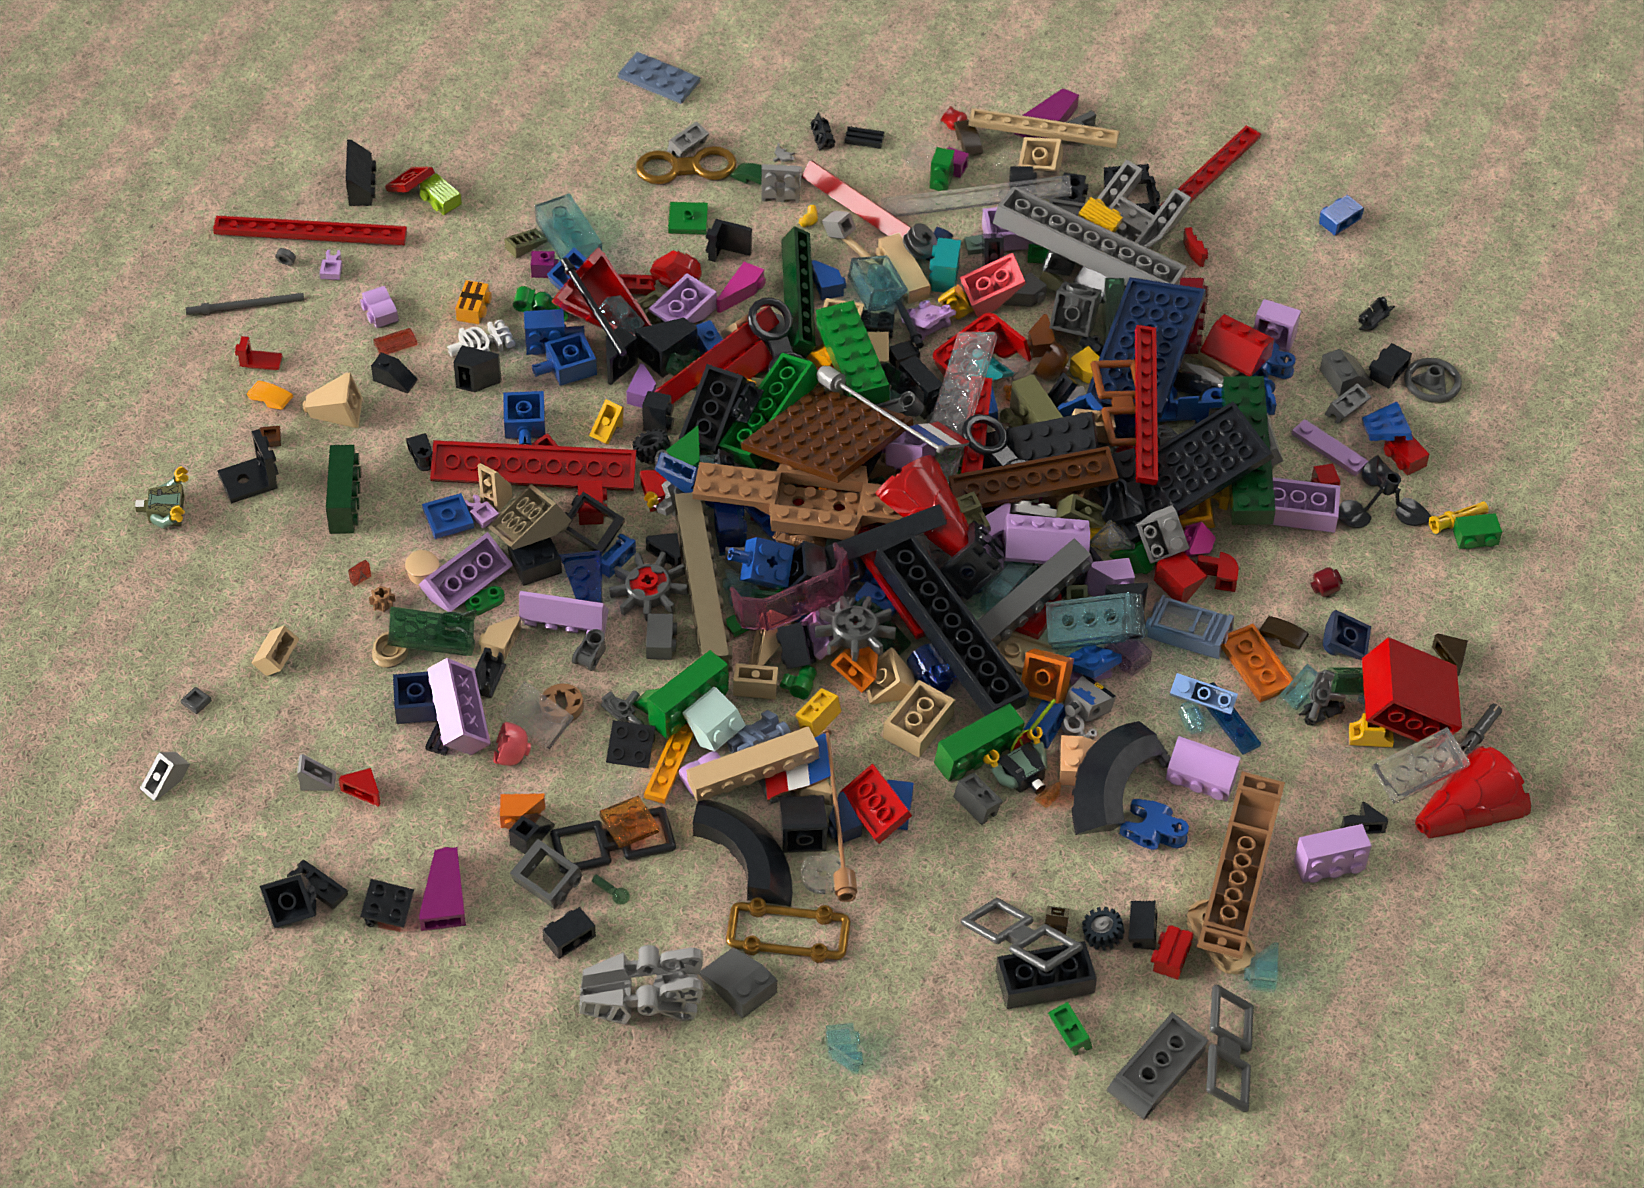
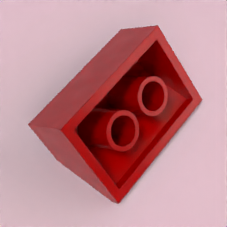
(1237, 345)
(750, 361)

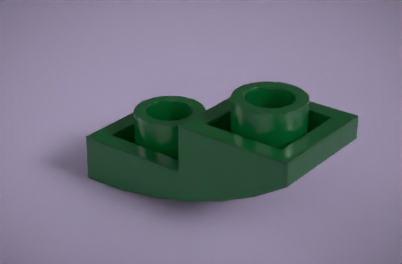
(747, 172)

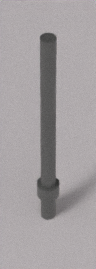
(206, 308)

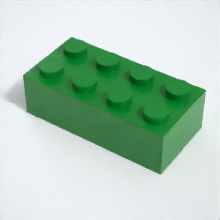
(682, 691)
(969, 745)

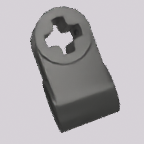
(588, 651)

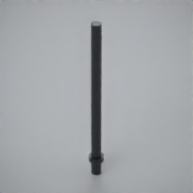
(570, 270)
(915, 336)

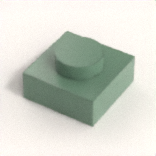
(973, 244)

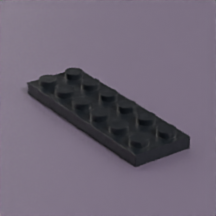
(1048, 438)

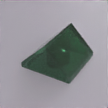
(1347, 680)

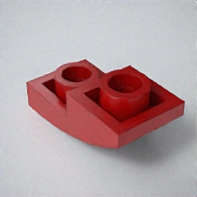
(1194, 248)

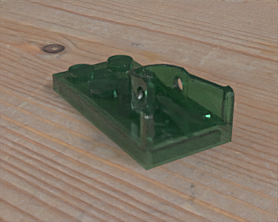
(432, 631)

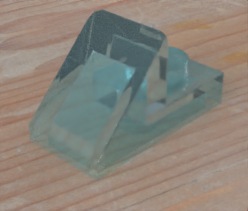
(1300, 687)

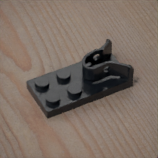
(1124, 499)

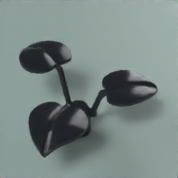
(1379, 474)

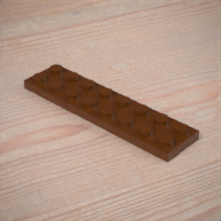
(1037, 477)

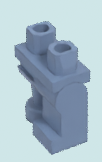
(759, 732)

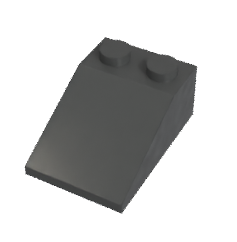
(740, 981)

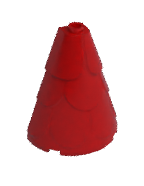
(601, 283)
(923, 486)
(1476, 796)

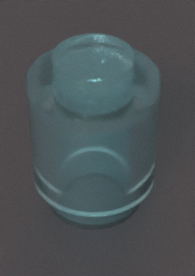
(1192, 717)

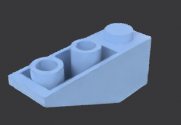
(1203, 694)

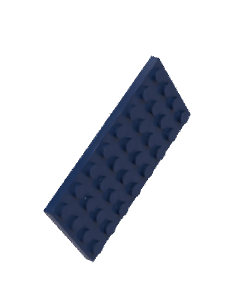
(1158, 305)

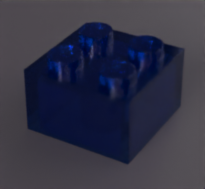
(729, 526)

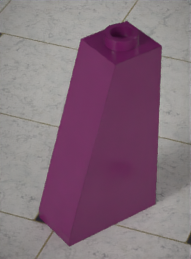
(1056, 108)
(443, 894)

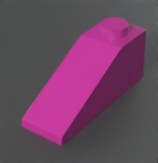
(742, 286)

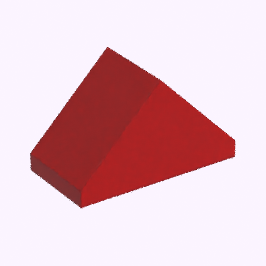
(361, 785)

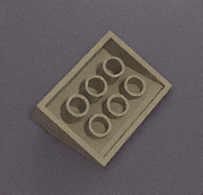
(529, 519)

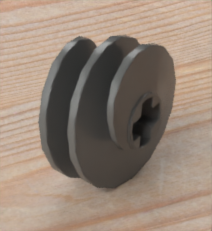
(920, 241)

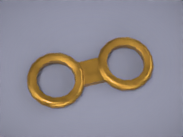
(686, 165)

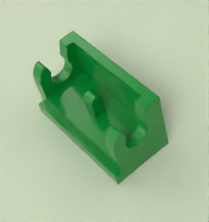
(1070, 1028)

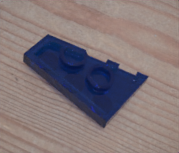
(584, 574)

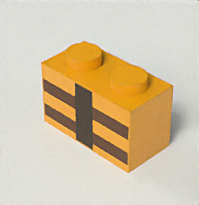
(472, 302)

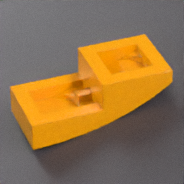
(272, 395)

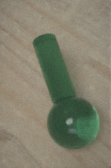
(619, 895)

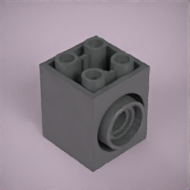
(1075, 308)

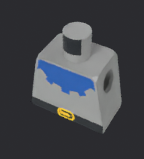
(1088, 699)

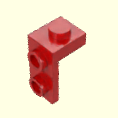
(256, 359)

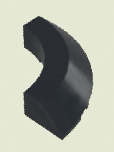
(1105, 774)
(751, 845)

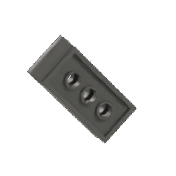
(1145, 1095)

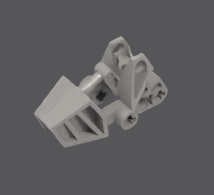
(607, 985)

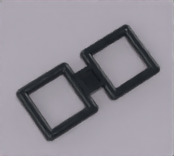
(607, 842)

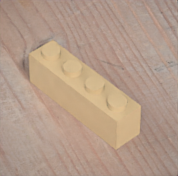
(906, 266)

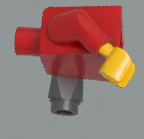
(651, 485)

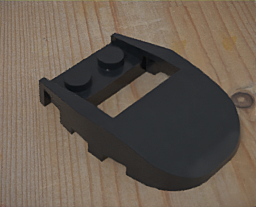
(1153, 194)

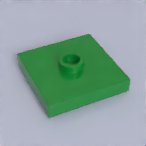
(688, 218)

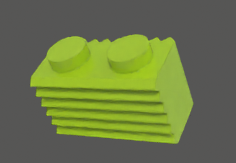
(440, 194)

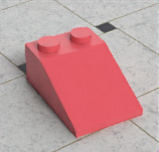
(993, 284)

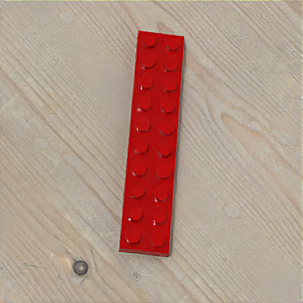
(534, 464)

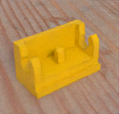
(819, 712)

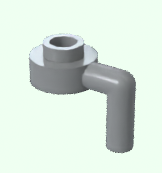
(1078, 724)

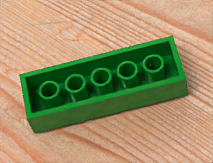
(852, 351)
(782, 387)

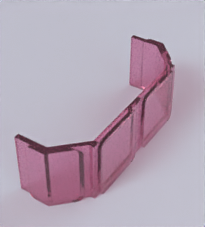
(794, 601)

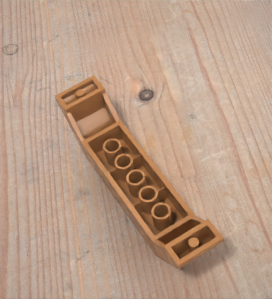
(1241, 865)

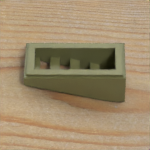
(523, 248)
(1052, 280)

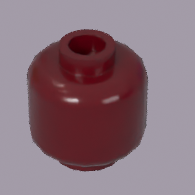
(1326, 582)

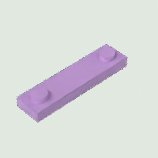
(1329, 447)

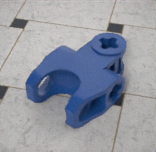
(1276, 363)
(1157, 826)

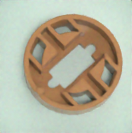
(573, 697)

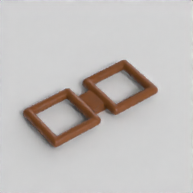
(1121, 401)

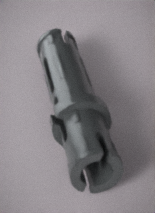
(1476, 734)

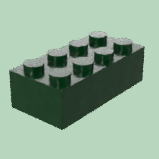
(343, 489)

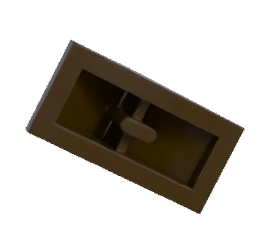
(1450, 649)

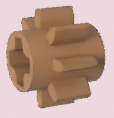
(382, 598)

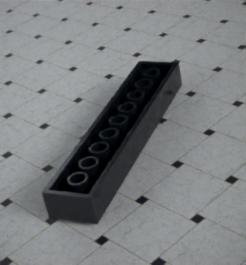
(950, 626)

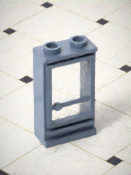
(1189, 627)

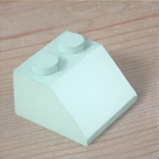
(713, 719)

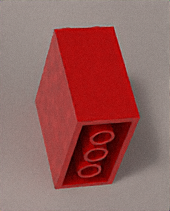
(1410, 691)

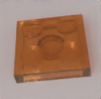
(629, 821)

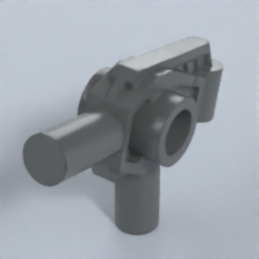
(1321, 693)
(621, 709)

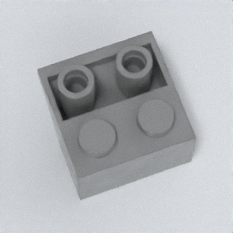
(1162, 534)

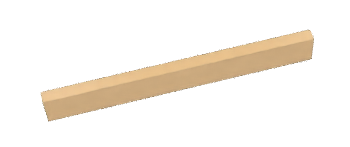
(1043, 128)

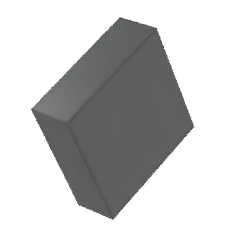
(196, 700)

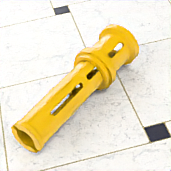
(1447, 520)

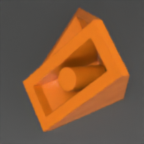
(859, 672)

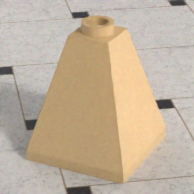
(336, 402)

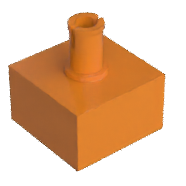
(1047, 675)

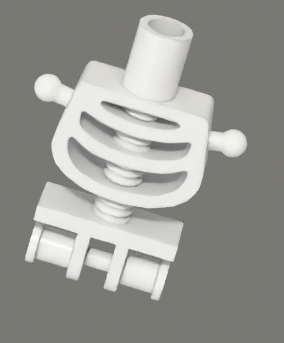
(470, 338)

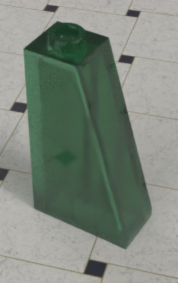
(1112, 296)

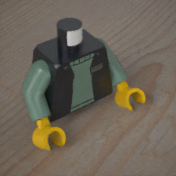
(1021, 767)

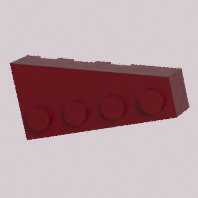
(1196, 338)

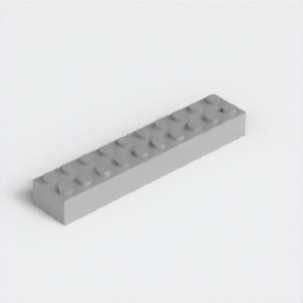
(1082, 240)

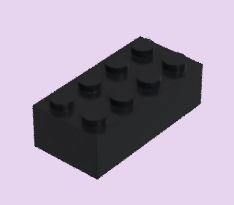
(713, 405)
(1028, 985)

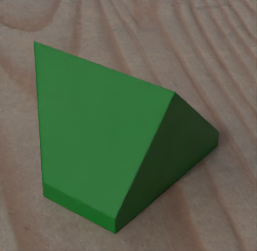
(687, 448)

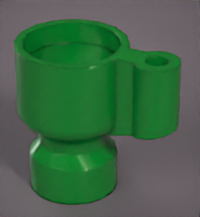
(800, 685)

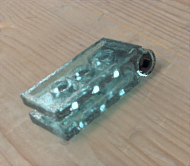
(1127, 624)

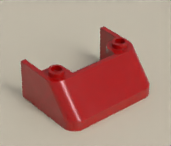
(1006, 345)

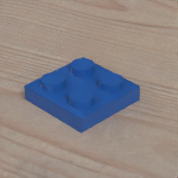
(448, 516)
(1094, 660)

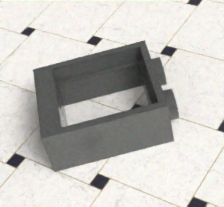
(532, 860)

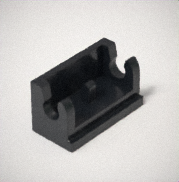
(489, 672)
(1143, 924)

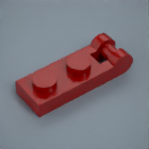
(633, 283)

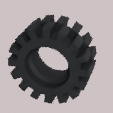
(649, 444)

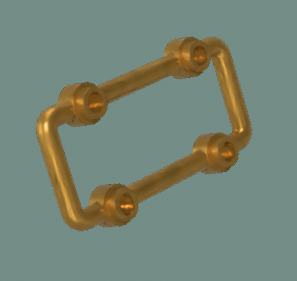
(818, 951)

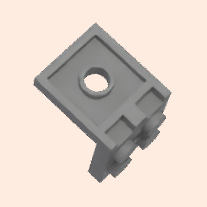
(773, 189)

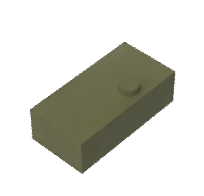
(1031, 401)

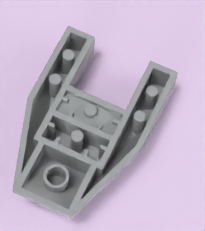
(1138, 223)

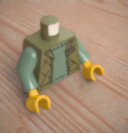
(166, 502)

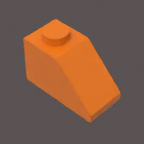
(515, 805)

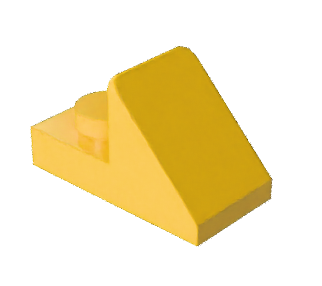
(608, 419)

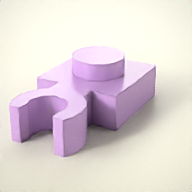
(331, 267)
(481, 513)

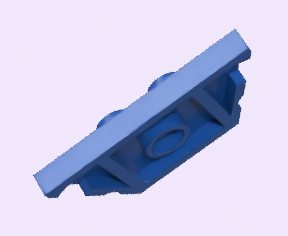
(1387, 424)

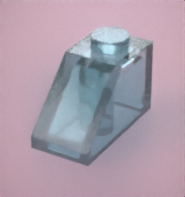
(1263, 970)

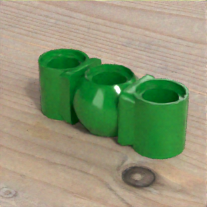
(527, 300)

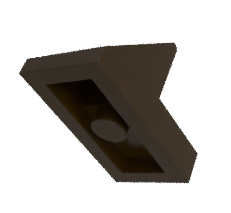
(1057, 918)

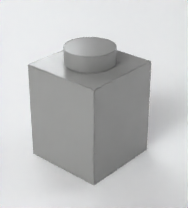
(839, 224)

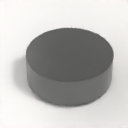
(285, 256)

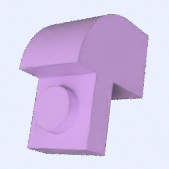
(820, 644)

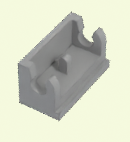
(687, 139)

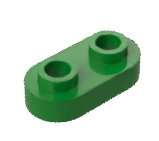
(486, 600)

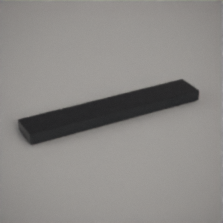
(888, 533)

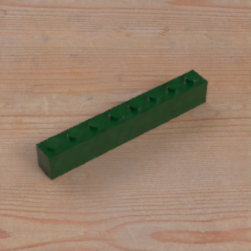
(799, 289)

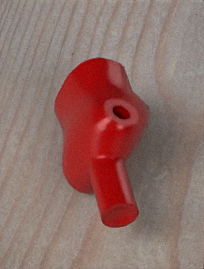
(952, 116)

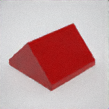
(1179, 576)

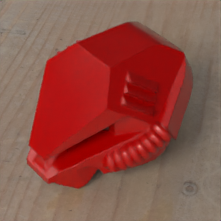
(674, 266)

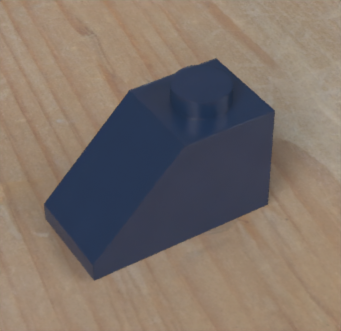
(850, 823)

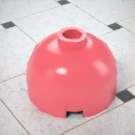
(511, 745)

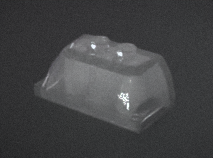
(1420, 765)

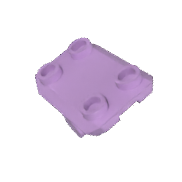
(930, 317)

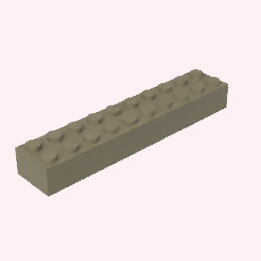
(701, 578)

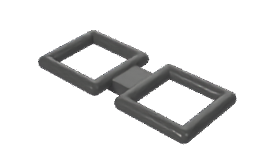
(1021, 935)
(1229, 1048)

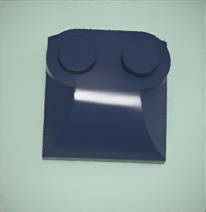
(1346, 636)

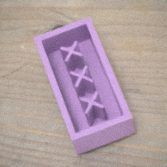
(458, 706)

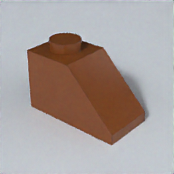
(1040, 337)

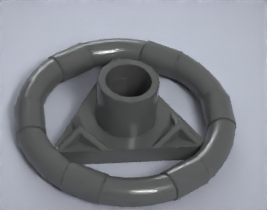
(1432, 380)

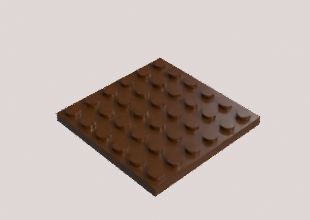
(826, 434)

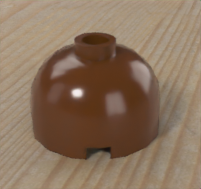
(1053, 363)

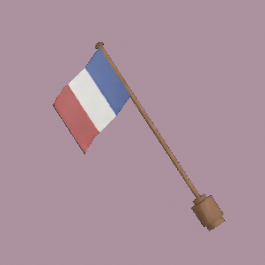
(807, 776)

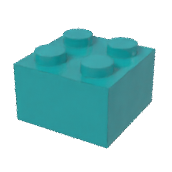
(945, 264)

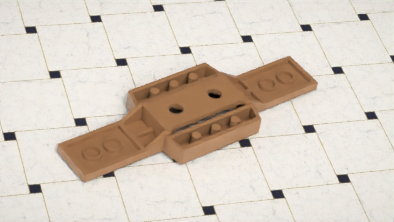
(813, 518)

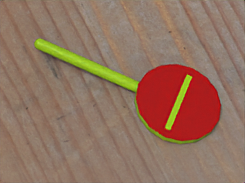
(1023, 738)

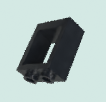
(922, 383)
(611, 532)

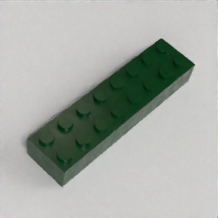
(1252, 495)

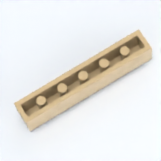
(753, 764)

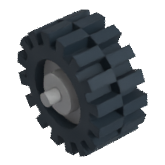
(1103, 928)

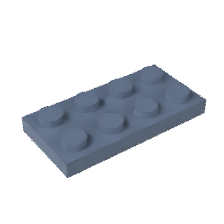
(659, 77)

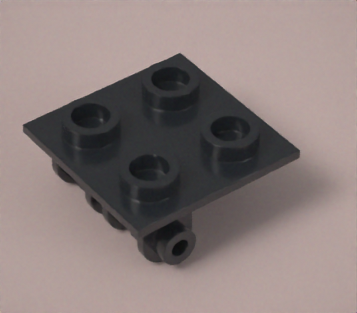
(883, 321)
(630, 744)
(386, 904)

